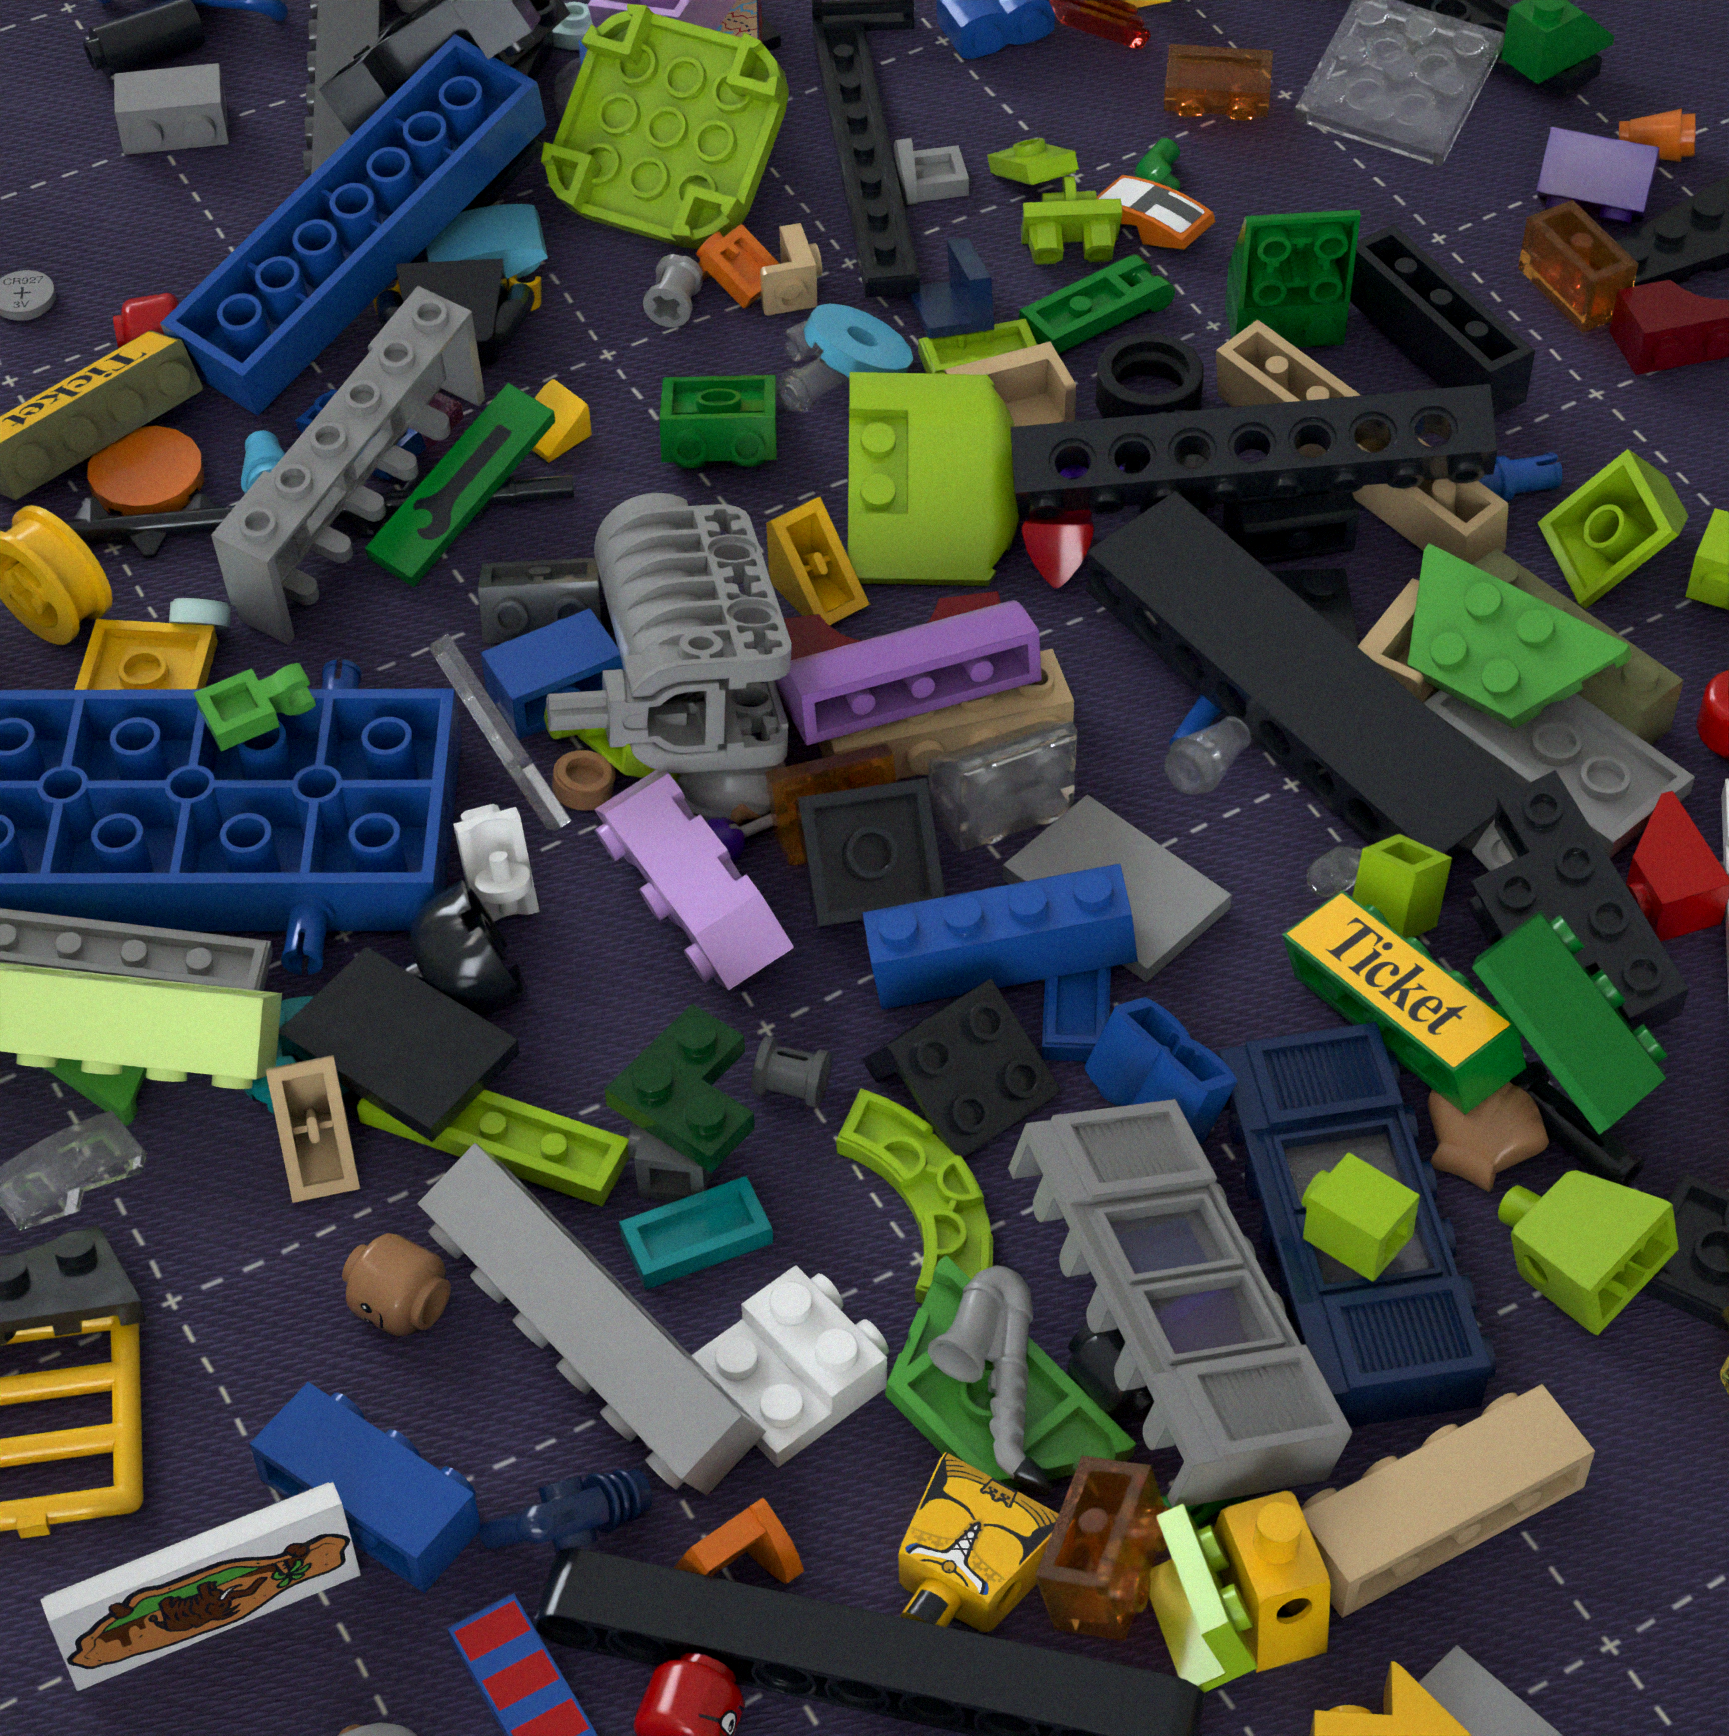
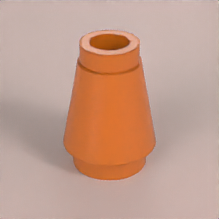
(1668, 130)

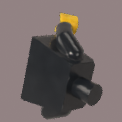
(475, 286)

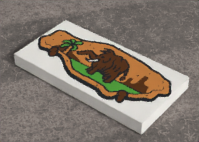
(202, 1586)

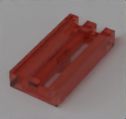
(1104, 18)

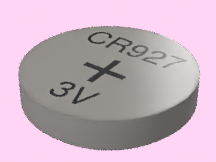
(25, 295)

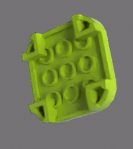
(667, 128)

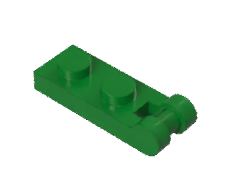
(1097, 303)

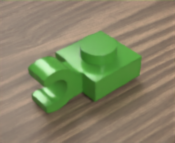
(248, 707)

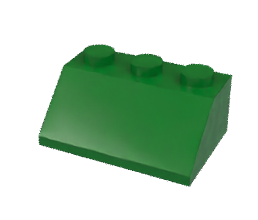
(1572, 1019)

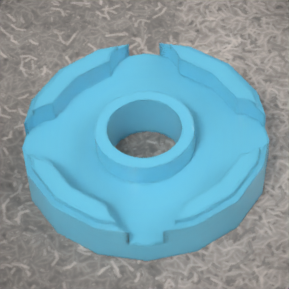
(856, 341)

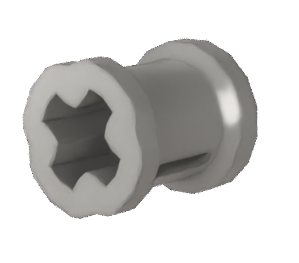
(670, 298)

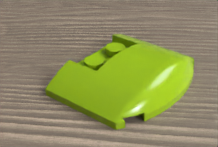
(928, 478)

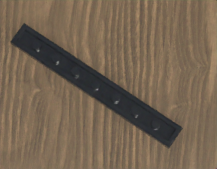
(865, 160)

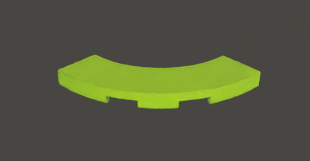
(927, 1177)

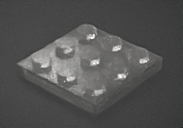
(1400, 78)

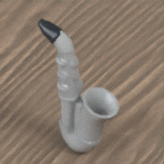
(995, 1327)

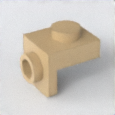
(794, 281)

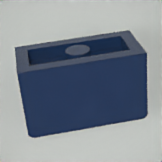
(962, 303)

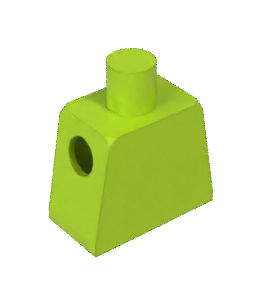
(1589, 1243)

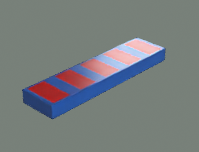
(517, 1673)

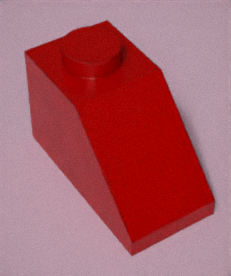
(1677, 874)

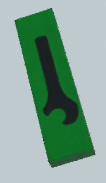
(460, 485)

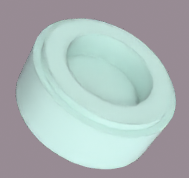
(200, 612)

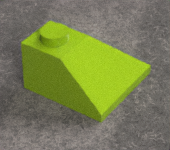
(1612, 525)

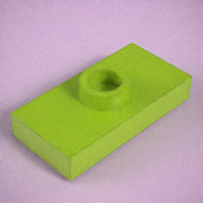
(1033, 162)
(961, 349)

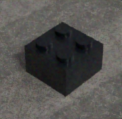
(868, 850)

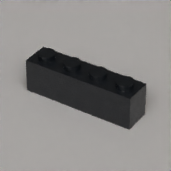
(1438, 319)

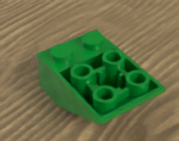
(1294, 275)

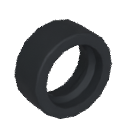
(1148, 356)

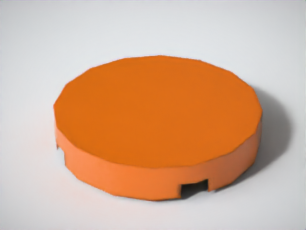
(147, 472)

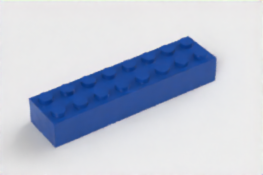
(353, 221)

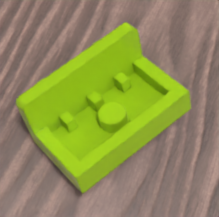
(1195, 1608)

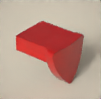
(1059, 544)

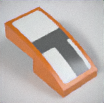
(1159, 212)

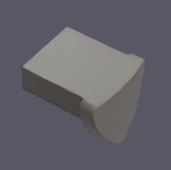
(929, 172)

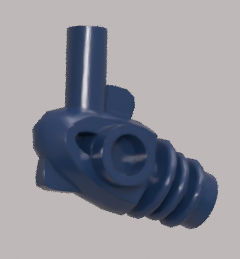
(573, 1511)

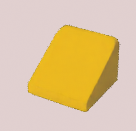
(571, 420)

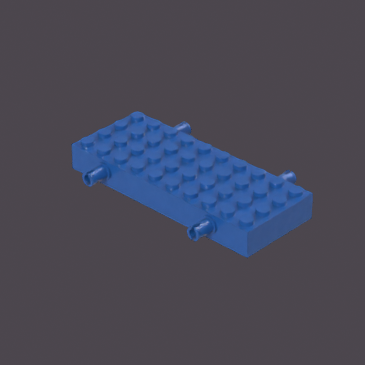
(306, 830)

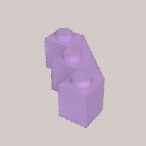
(692, 880)

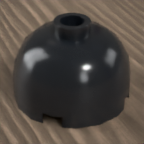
(463, 952)

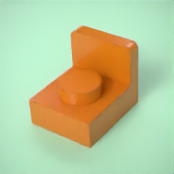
(735, 263)

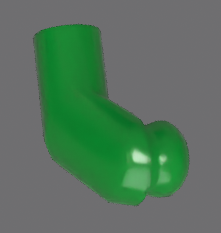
(1158, 162)

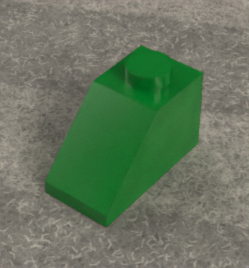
(1550, 37)

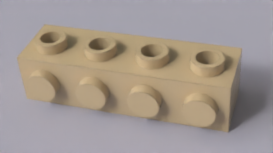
(964, 724)
(1446, 1496)

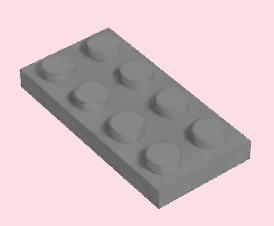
(1601, 762)

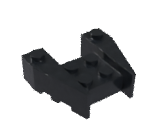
(411, 41)

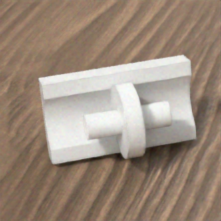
(496, 860)

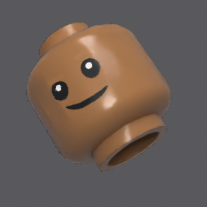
(396, 1285)

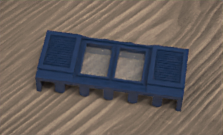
(1412, 1333)

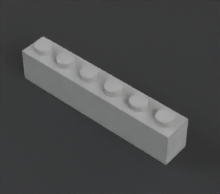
(591, 1320)

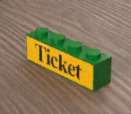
(1421, 1009)

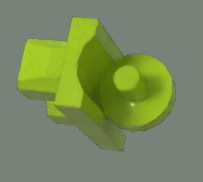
(1071, 218)

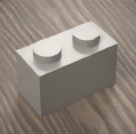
(171, 108)

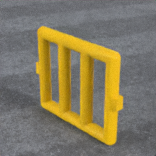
(122, 1436)

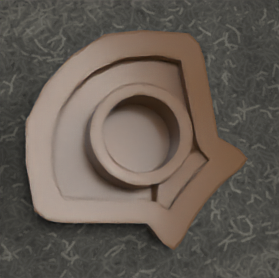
(1487, 1138)

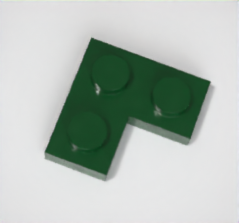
(673, 1094)

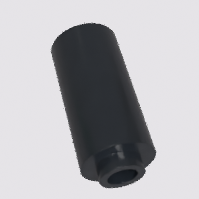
(144, 37)

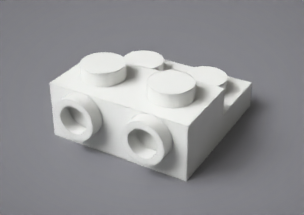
(797, 1362)

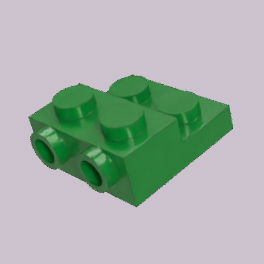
(718, 420)

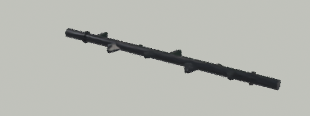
(202, 515)

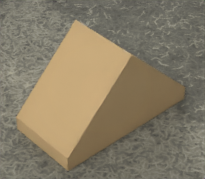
(313, 1128)

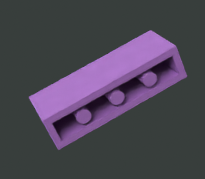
(911, 671)

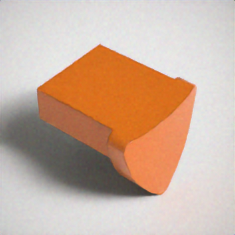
(751, 1531)

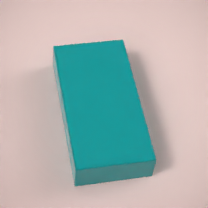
(696, 1232)

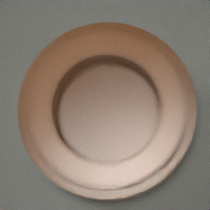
(583, 780)

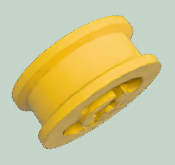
(50, 576)

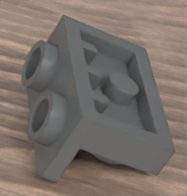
(534, 594)

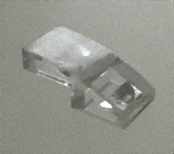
(55, 1172)

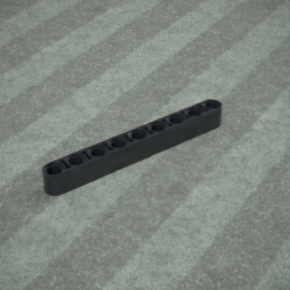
(855, 1655)

